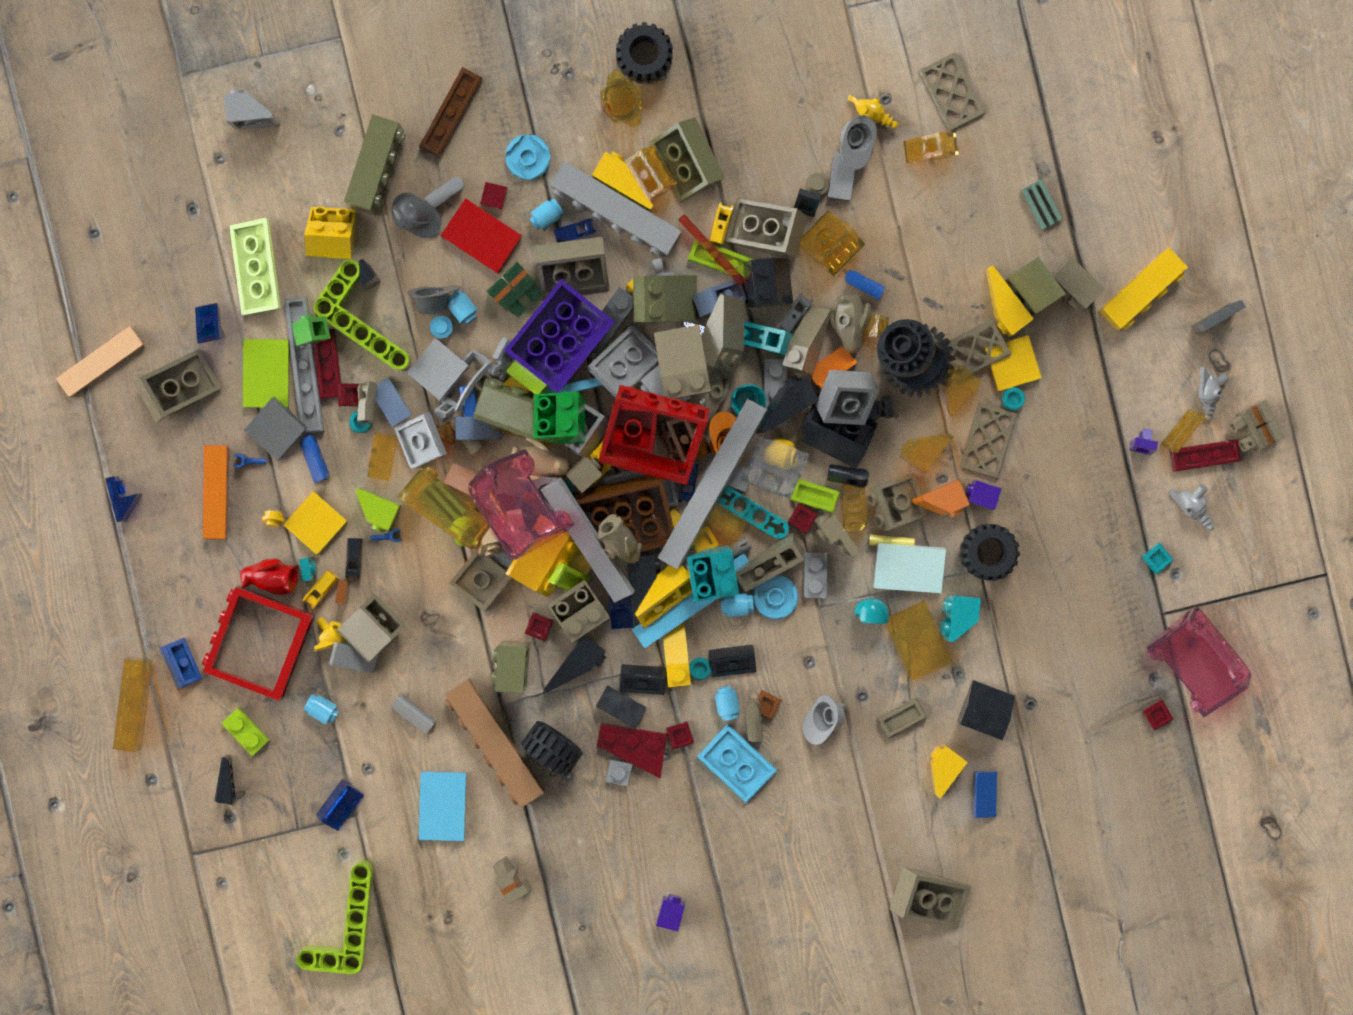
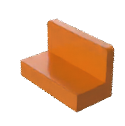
(837, 360)

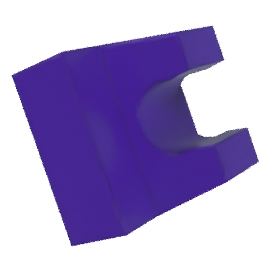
(1144, 443)

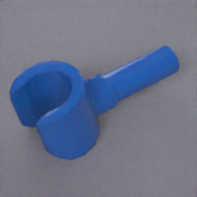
(245, 460)
(387, 536)

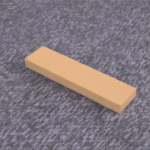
(100, 361)

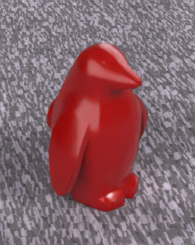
(271, 576)

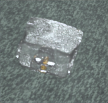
(773, 466)

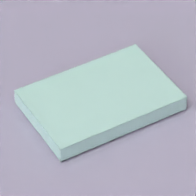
(909, 568)

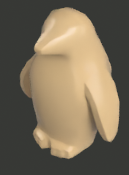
(545, 460)

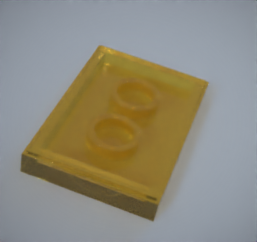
(918, 640)

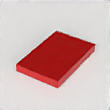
(481, 235)

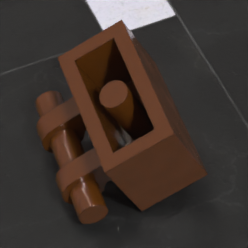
(682, 435)

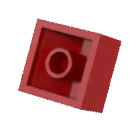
(635, 428)

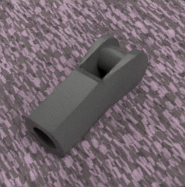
(793, 316)

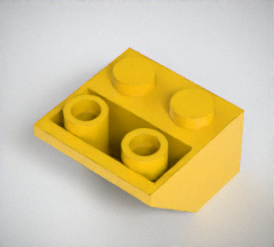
(330, 232)

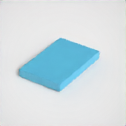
(736, 763)
(442, 806)

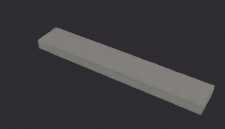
(304, 369)
(587, 541)

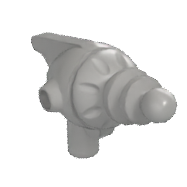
(1210, 391)
(1194, 505)

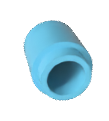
(546, 214)
(462, 307)
(737, 605)
(727, 703)
(321, 709)

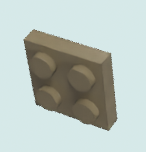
(480, 580)

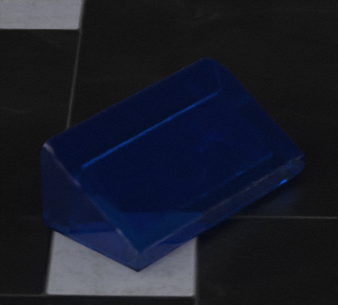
(339, 805)

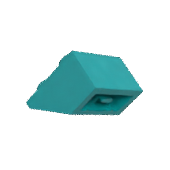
(712, 574)
(961, 614)

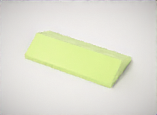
(255, 267)

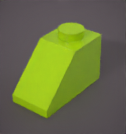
(378, 510)

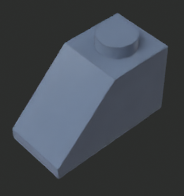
(707, 299)

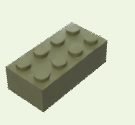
(374, 165)

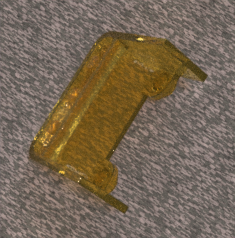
(445, 508)

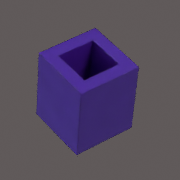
(983, 494)
(670, 912)

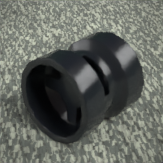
(881, 408)

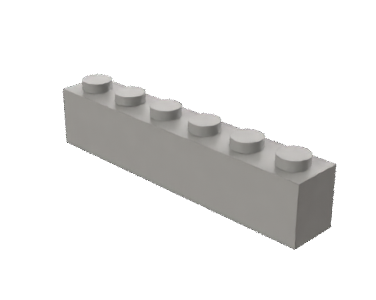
(616, 209)

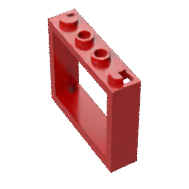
(646, 462)
(291, 658)

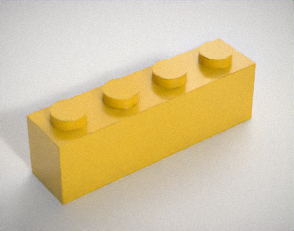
(1142, 289)

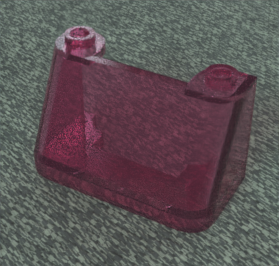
(516, 506)
(1201, 661)

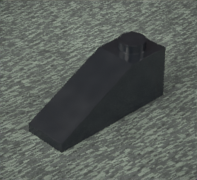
(788, 402)
(642, 576)
(580, 660)

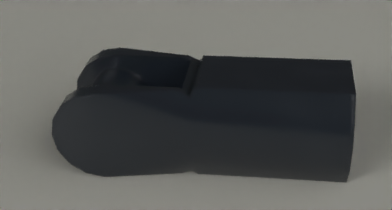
(847, 475)
(354, 553)

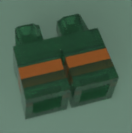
(507, 297)

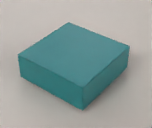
(1157, 558)

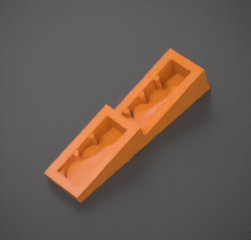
(215, 492)

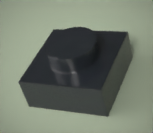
(807, 202)

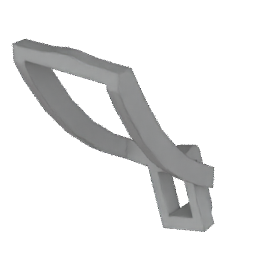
(454, 407)

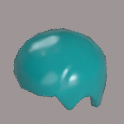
(745, 392)
(872, 611)

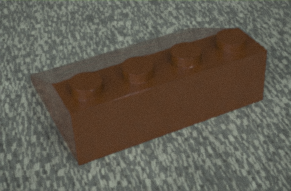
(638, 502)

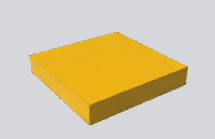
(1016, 368)
(315, 522)

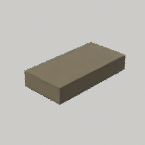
(901, 717)

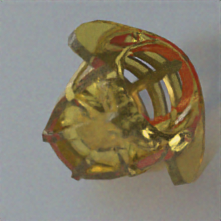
(622, 100)

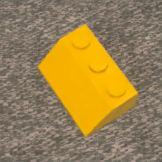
(538, 566)

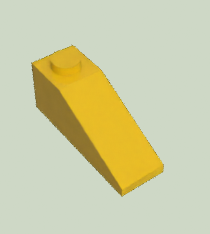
(618, 177)
(1007, 307)
(666, 592)
(677, 657)

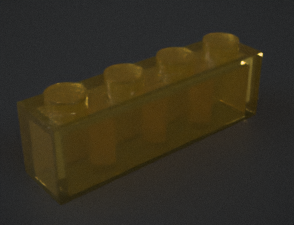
(132, 704)

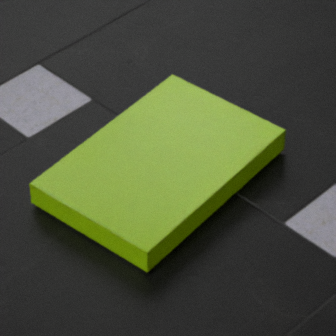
(266, 371)

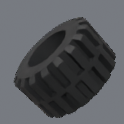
(639, 34)
(1009, 552)
(551, 748)

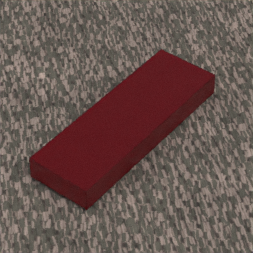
(327, 366)
(1205, 455)

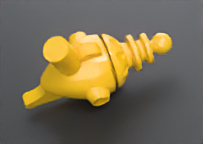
(873, 109)
(329, 635)

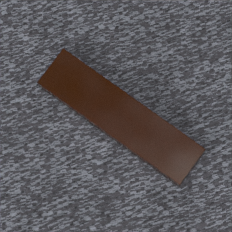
(450, 112)

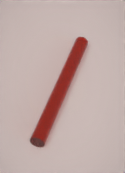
(711, 249)

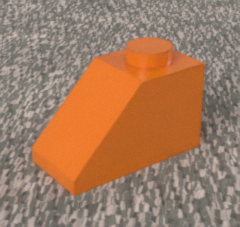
(944, 499)

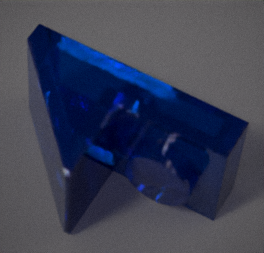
(208, 323)
(121, 505)
(621, 613)

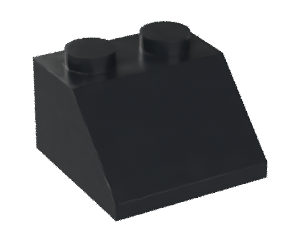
(768, 282)
(986, 710)

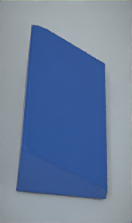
(314, 458)
(181, 663)
(985, 794)

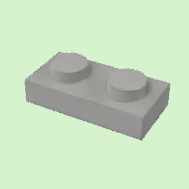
(815, 575)

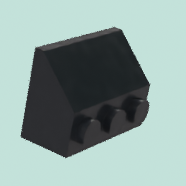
(841, 441)

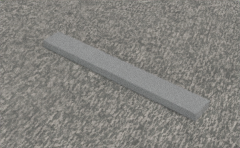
(713, 484)

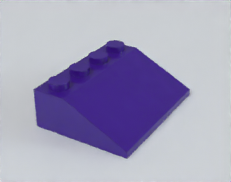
(559, 336)

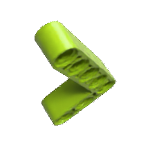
(355, 324)
(351, 927)

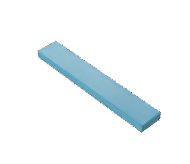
(677, 614)

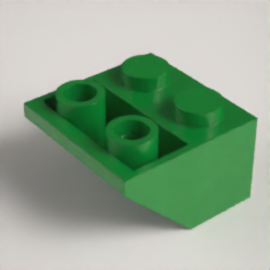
(559, 418)

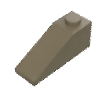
(807, 341)
(771, 562)

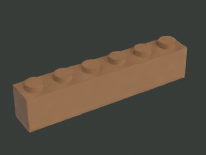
(495, 743)

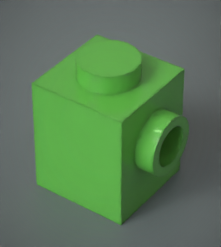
(310, 330)

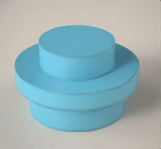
(441, 327)

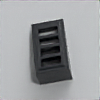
(225, 786)

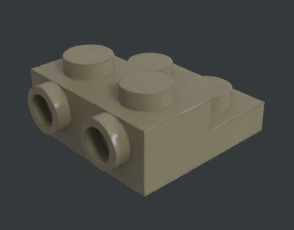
(895, 503)
(832, 530)

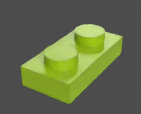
(245, 731)

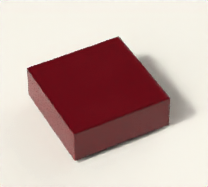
(494, 195)
(348, 395)
(802, 518)
(539, 626)
(1157, 714)
(680, 735)

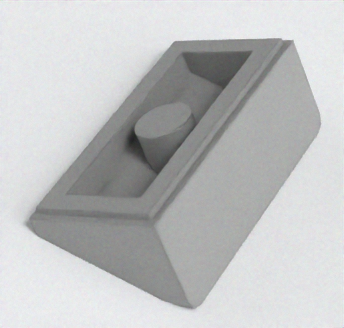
(413, 713)

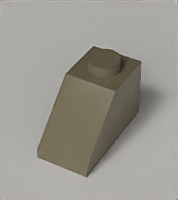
(584, 473)

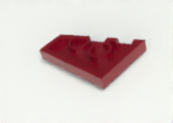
(635, 746)

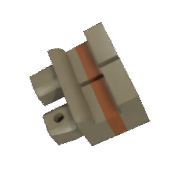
(1252, 417)
(509, 882)

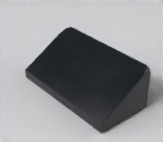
(368, 277)
(732, 660)
(642, 679)
(621, 706)

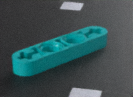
(750, 509)

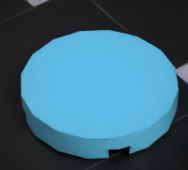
(527, 157)
(776, 597)

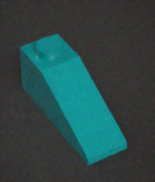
(766, 338)

